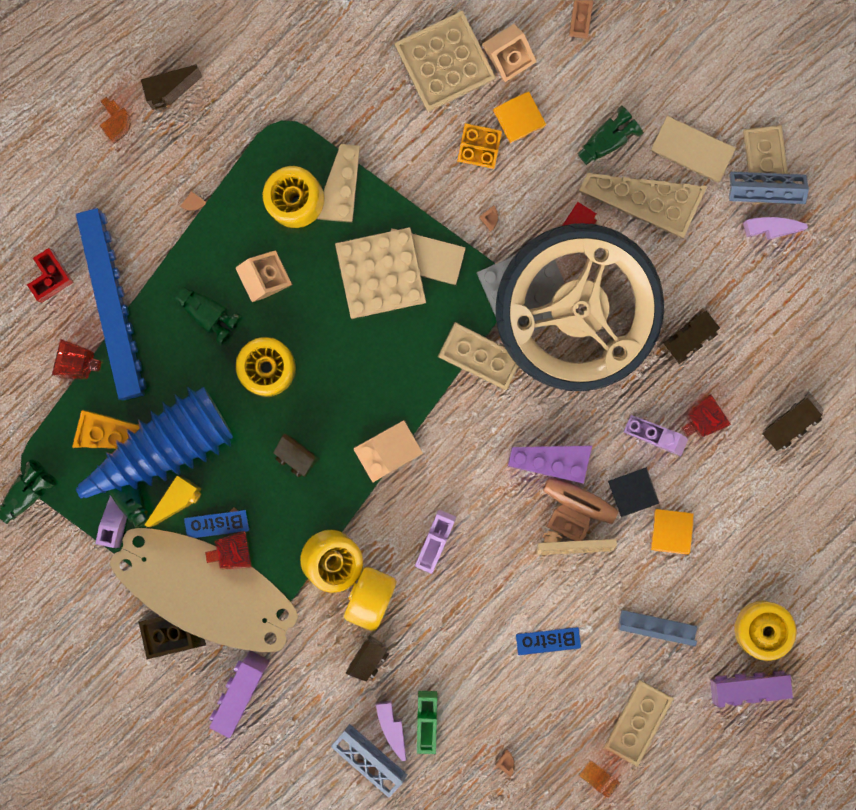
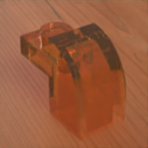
(118, 124)
(599, 778)

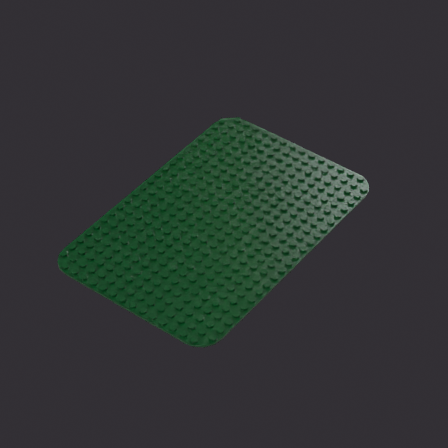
(348, 374)

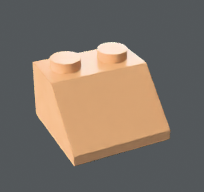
(509, 52)
(263, 276)

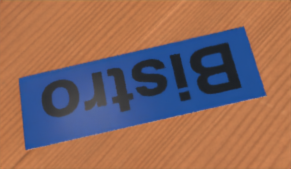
(216, 524)
(548, 641)

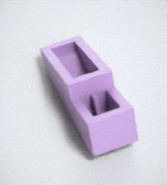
(773, 227)
(435, 541)
(391, 728)

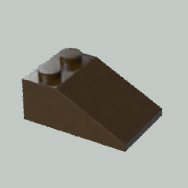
(169, 86)
(295, 455)
(164, 638)
(367, 659)

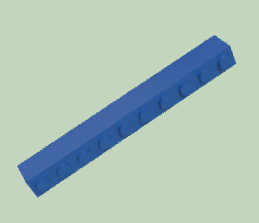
(110, 304)

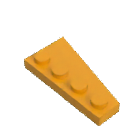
(101, 431)

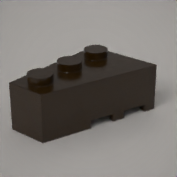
(690, 338)
(794, 422)

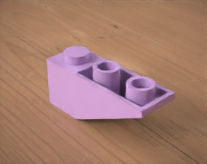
(656, 435)
(111, 526)

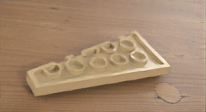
(652, 201)

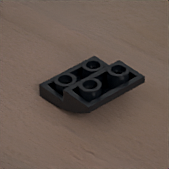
(633, 492)

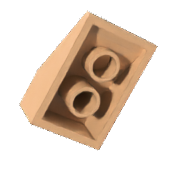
(388, 451)

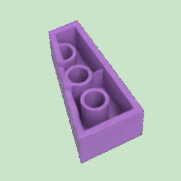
(554, 461)
(751, 688)
(239, 693)

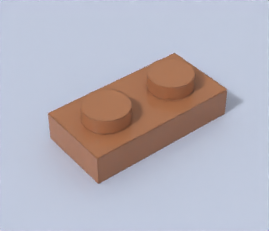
(581, 18)

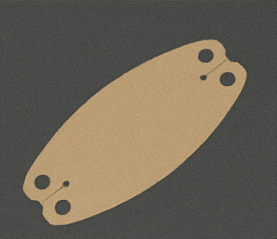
(201, 596)

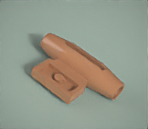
(575, 509)

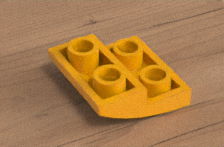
(519, 117)
(479, 146)
(672, 531)

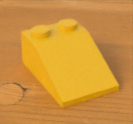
(178, 496)

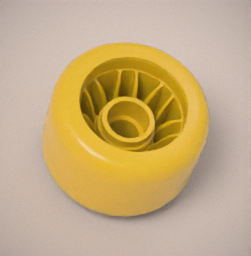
(283, 187)
(250, 364)
(340, 570)
(370, 598)
(750, 627)

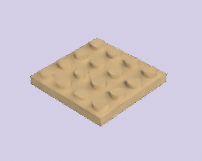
(444, 61)
(380, 273)

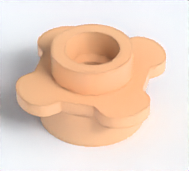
(552, 536)

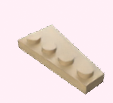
(341, 185)

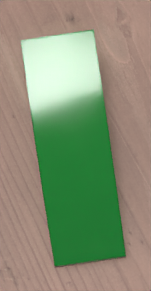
(427, 722)

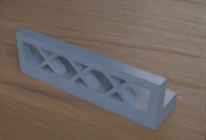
(768, 190)
(657, 628)
(374, 756)

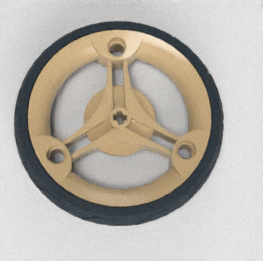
(566, 300)

